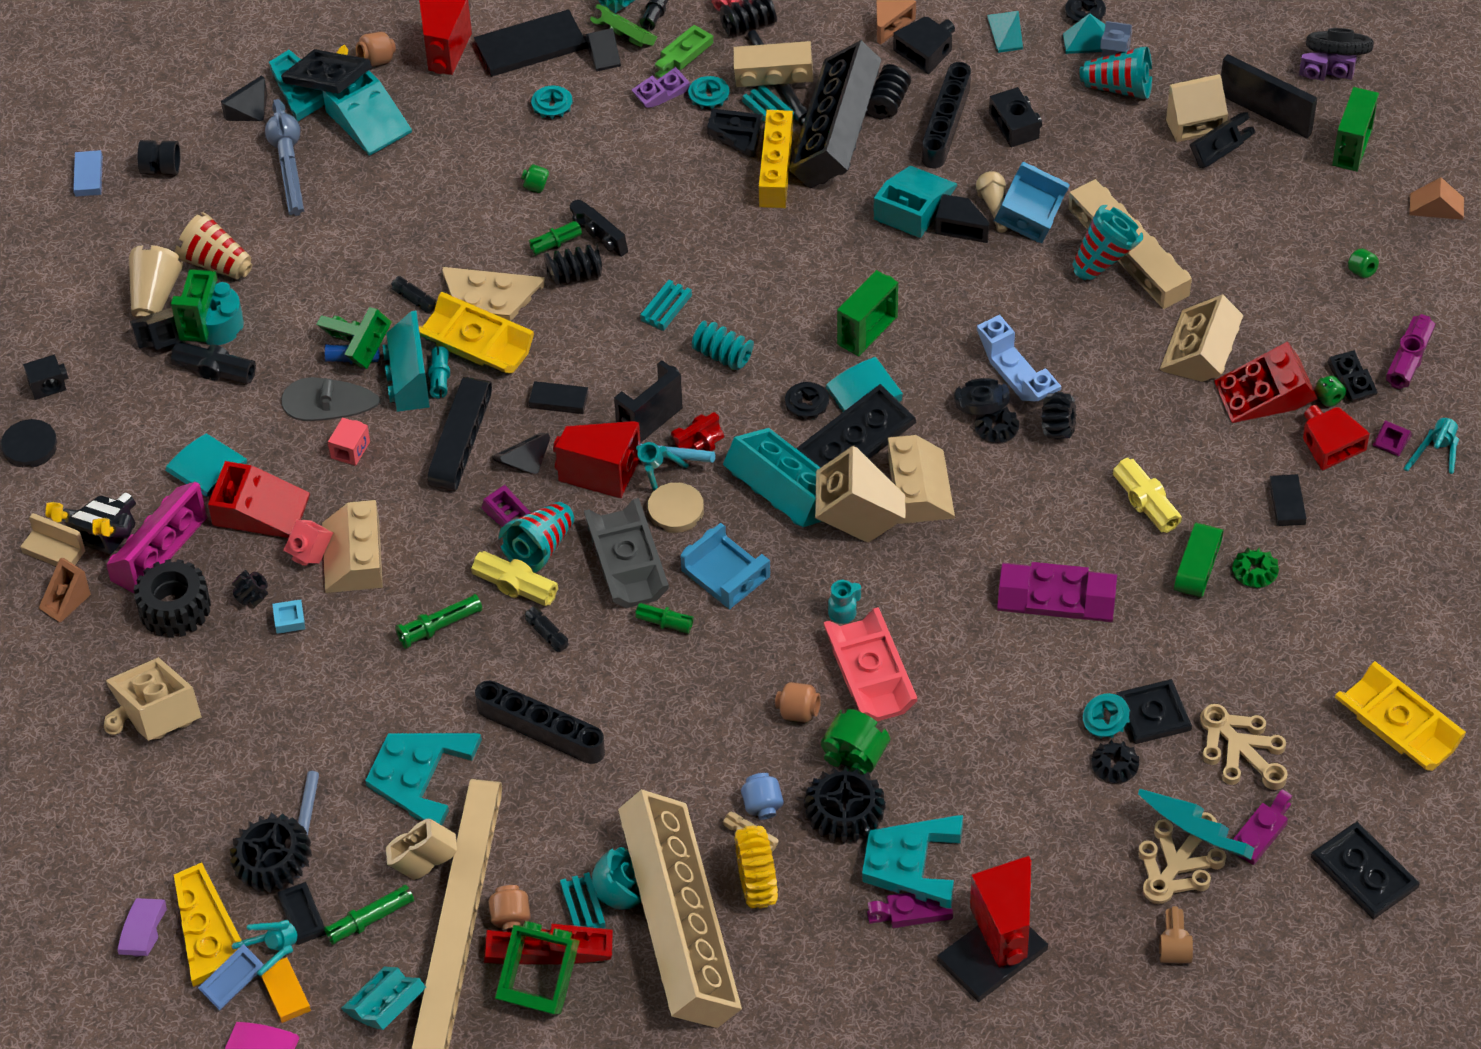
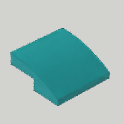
(860, 380)
(203, 462)
(383, 998)

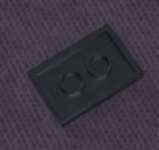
(326, 71)
(1365, 870)
(975, 967)

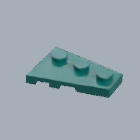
(300, 99)

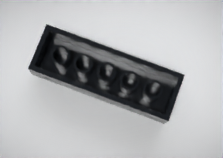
(835, 115)

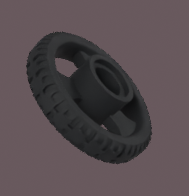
(1340, 42)

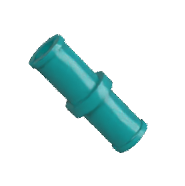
(439, 372)

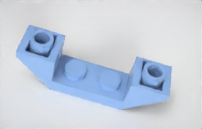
(1015, 370)

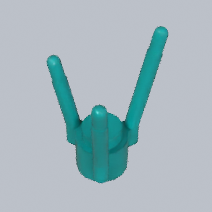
(1442, 436)
(652, 457)
(278, 937)

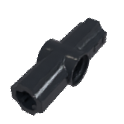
(213, 362)

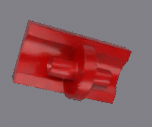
(700, 435)

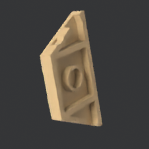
(492, 291)

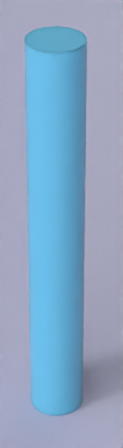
(692, 454)

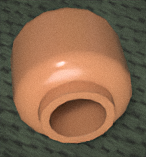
(376, 47)
(798, 702)
(509, 907)

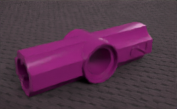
(1410, 351)

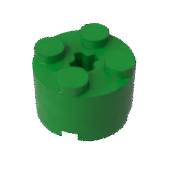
(854, 741)

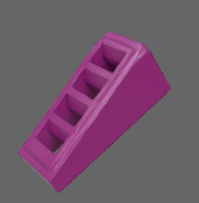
(503, 494)

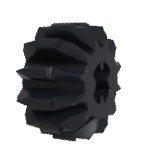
(1058, 415)

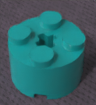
(224, 315)

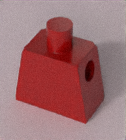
(1333, 436)

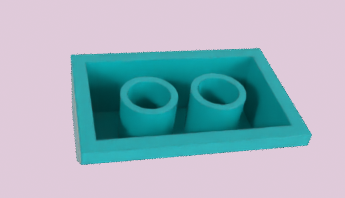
(406, 365)

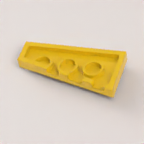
(204, 923)

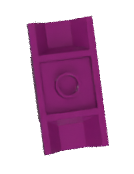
(1057, 591)

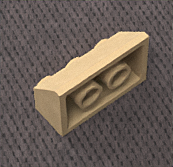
(1203, 340)
(922, 476)
(354, 549)

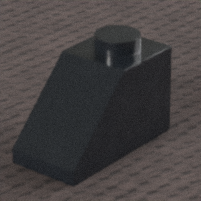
(961, 219)

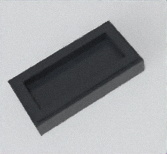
(558, 397)
(1287, 500)
(302, 912)

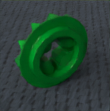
(1256, 577)

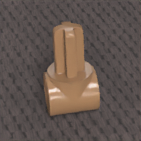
(1175, 942)

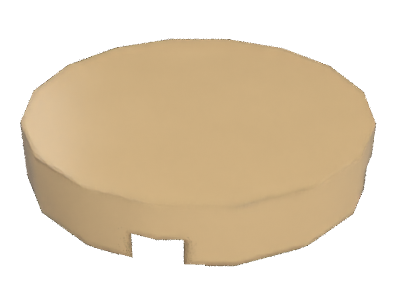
(675, 507)

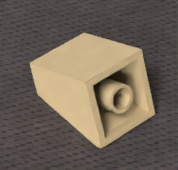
(857, 496)

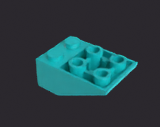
(367, 114)
(911, 200)

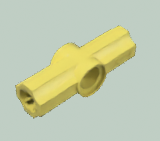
(1147, 495)
(514, 578)

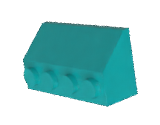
(776, 473)

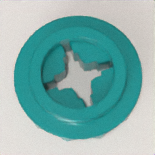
(717, 87)
(542, 98)
(1095, 712)

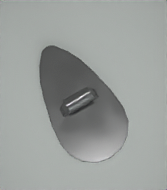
(326, 399)

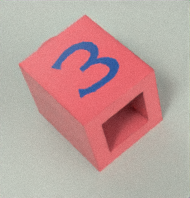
(349, 441)

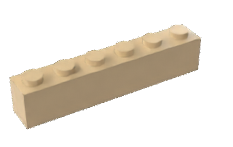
(1146, 262)

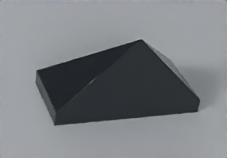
(247, 102)
(526, 454)

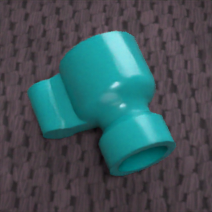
(843, 601)

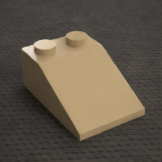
(155, 698)

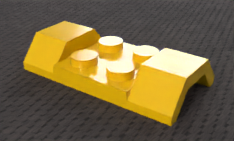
(477, 334)
(1402, 717)

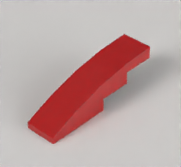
(593, 946)

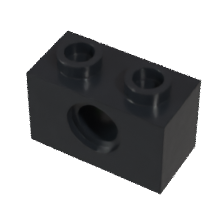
(1015, 117)

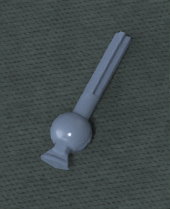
(283, 133)

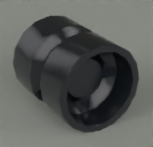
(157, 157)

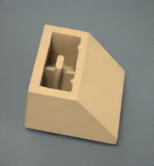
(1196, 107)

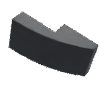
(1350, 373)

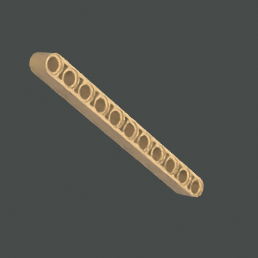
(458, 916)

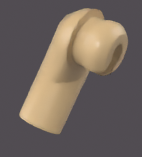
(115, 721)

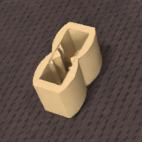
(421, 849)

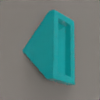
(1006, 31)
(1084, 36)

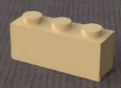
(773, 64)

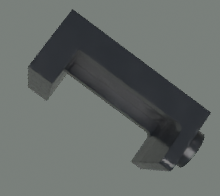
(655, 404)

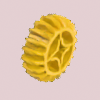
(756, 866)

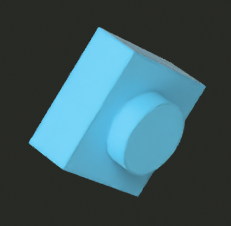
(288, 616)

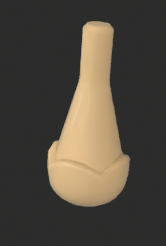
(991, 189)

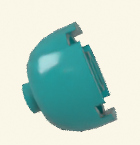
(615, 880)

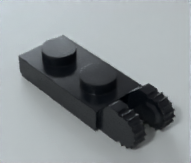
(1221, 140)
(599, 226)

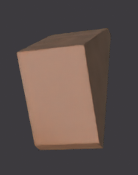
(892, 16)
(1437, 201)
(65, 591)

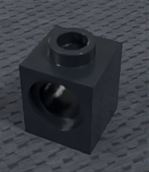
(45, 376)

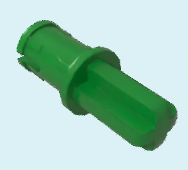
(555, 237)
(665, 618)

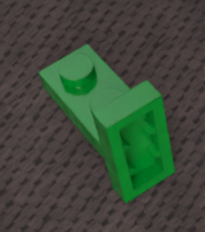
(193, 304)
(363, 336)

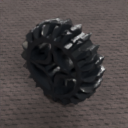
(863, 806)
(274, 861)

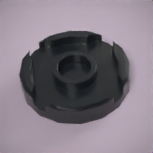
(981, 396)
(29, 443)

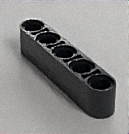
(946, 115)
(459, 433)
(553, 724)

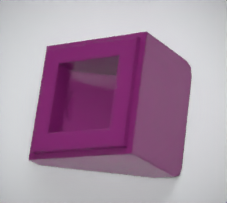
(1392, 438)

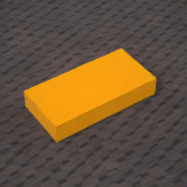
(285, 991)

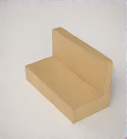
(52, 541)

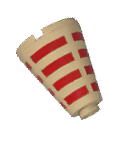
(212, 248)

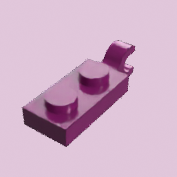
(1265, 826)
(907, 911)

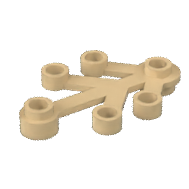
(1242, 744)
(1176, 863)

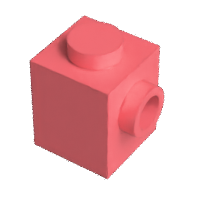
(307, 542)

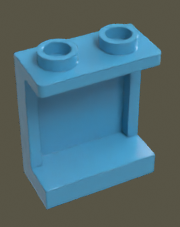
(1032, 202)
(723, 567)

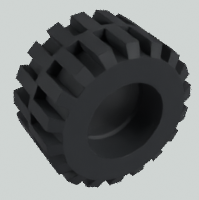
(174, 615)

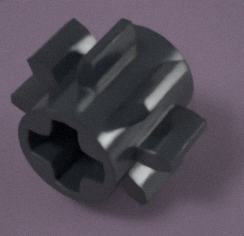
(250, 588)

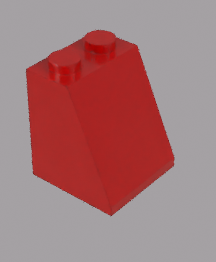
(445, 32)
(598, 456)
(1003, 909)

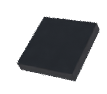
(1155, 711)

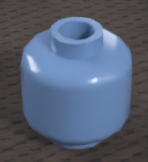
(762, 796)

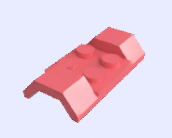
(872, 666)

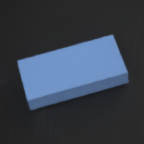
(88, 173)
(231, 977)

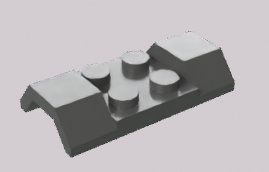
(627, 555)

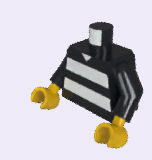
(101, 522)

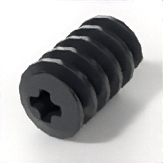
(746, 12)
(888, 92)
(573, 264)

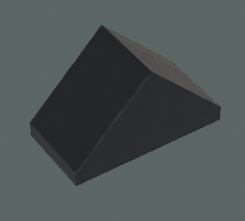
(603, 49)

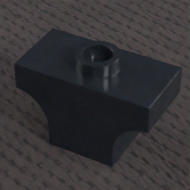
(156, 330)

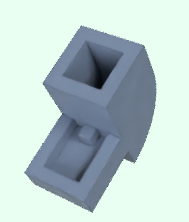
(1116, 38)

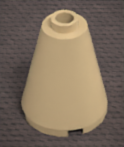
(151, 278)

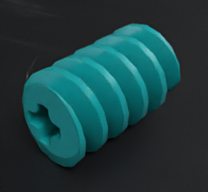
(722, 346)

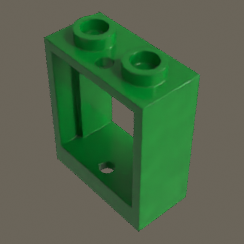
(1355, 129)
(867, 313)
(505, 987)

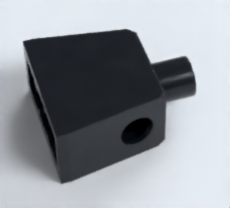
(924, 42)

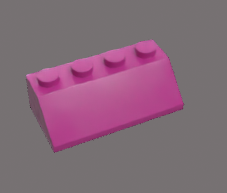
(159, 535)

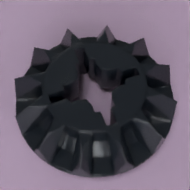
(1073, 9)
(811, 392)
(1000, 432)
(1123, 770)

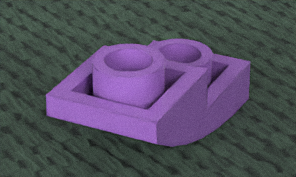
(1319, 64)
(655, 92)
(140, 927)

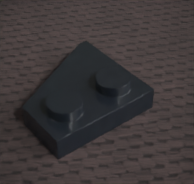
(736, 129)

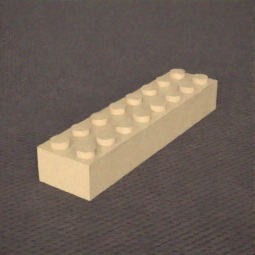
(679, 910)

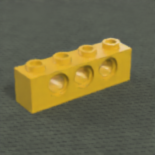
(776, 159)

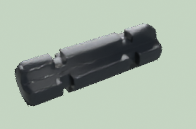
(413, 294)
(546, 629)

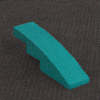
(1189, 817)

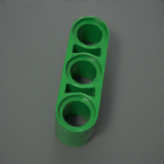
(1198, 559)

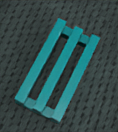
(766, 98)
(657, 300)
(576, 883)

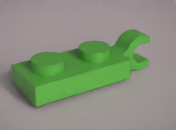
(621, 25)
(683, 50)

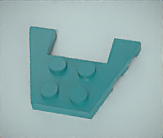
(408, 764)
(898, 858)

